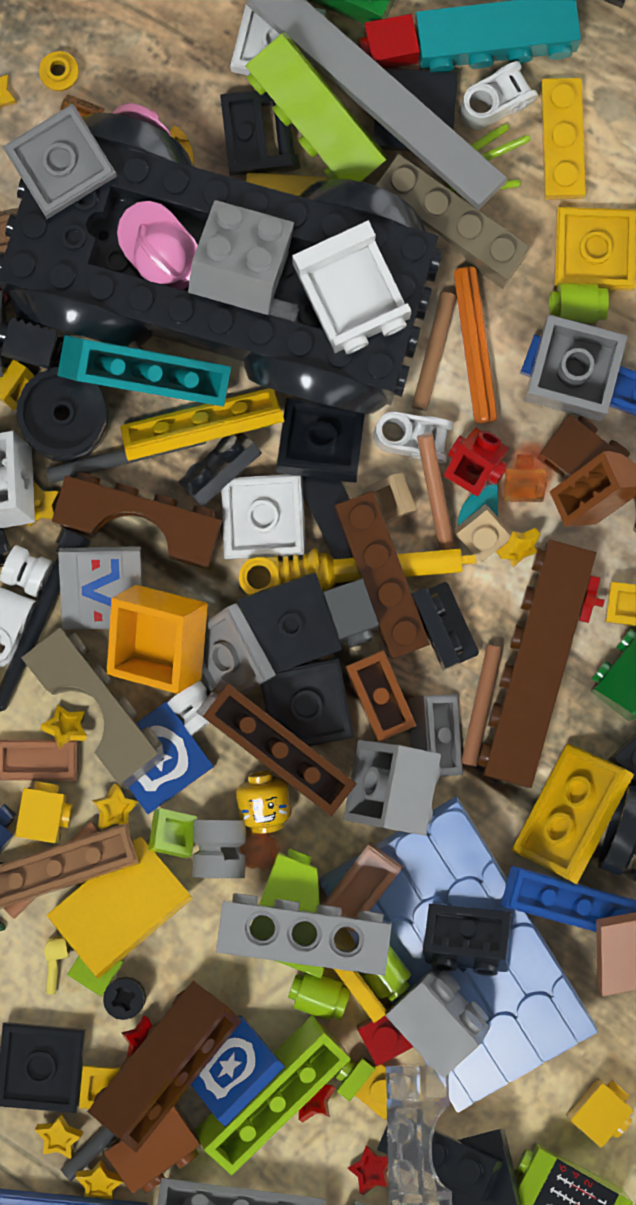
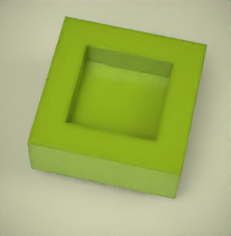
(172, 833)
(84, 976)
(353, 1076)

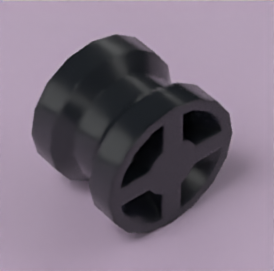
(131, 994)

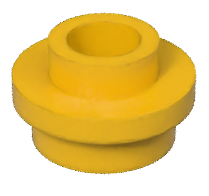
(61, 82)

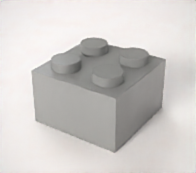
(240, 257)
(575, 368)
(393, 787)
(439, 1021)

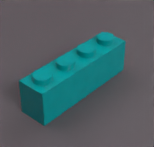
(496, 32)
(143, 371)

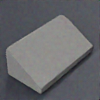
(438, 730)

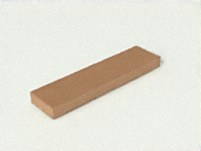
(66, 865)

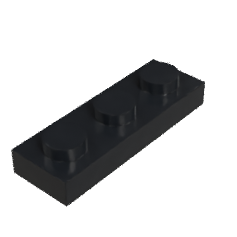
(460, 1165)

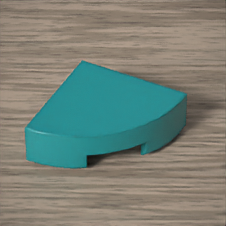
(473, 503)

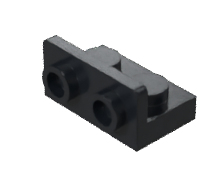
(445, 625)
(467, 939)

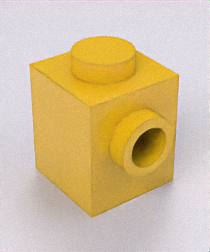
(43, 813)
(602, 1112)

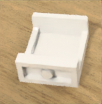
(351, 288)

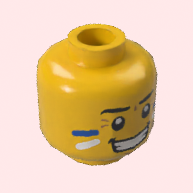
(263, 802)

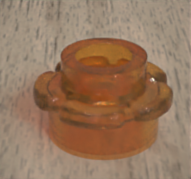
(265, 859)

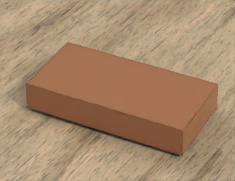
(38, 760)
(364, 882)
(616, 954)

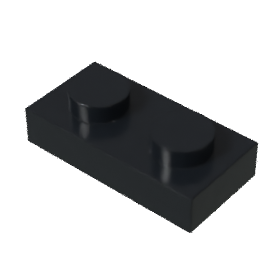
(219, 467)

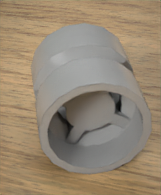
(219, 848)

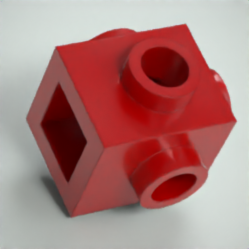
(477, 461)

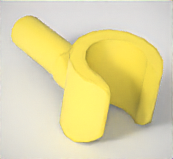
(55, 949)

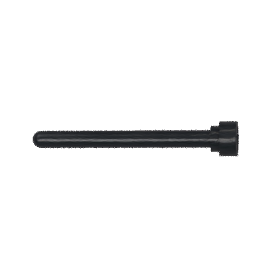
(39, 616)

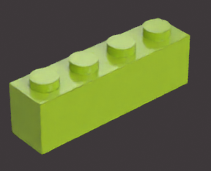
(315, 111)
(310, 1062)

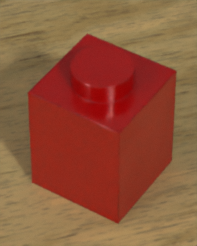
(391, 41)
(383, 1039)

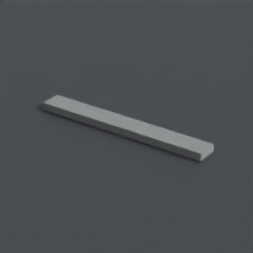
(384, 98)

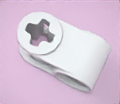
(503, 93)
(412, 427)
(14, 617)

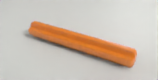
(475, 345)

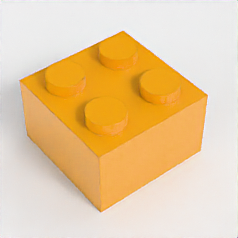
(156, 638)

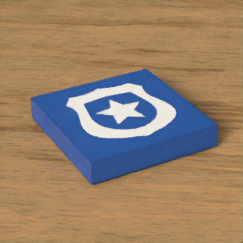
(182, 760)
(237, 1073)

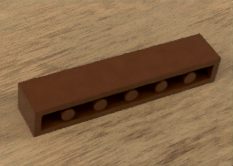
(538, 663)

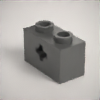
(352, 613)

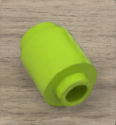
(579, 302)
(394, 981)
(319, 996)

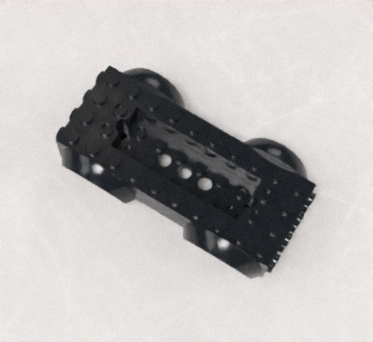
(79, 280)

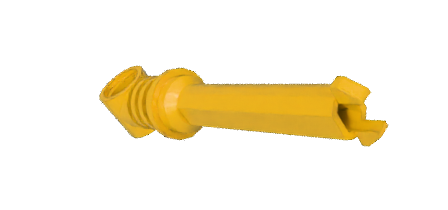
(345, 570)

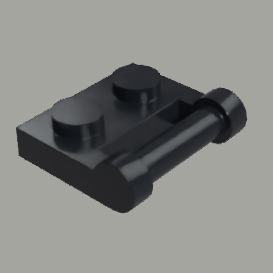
(247, 139)

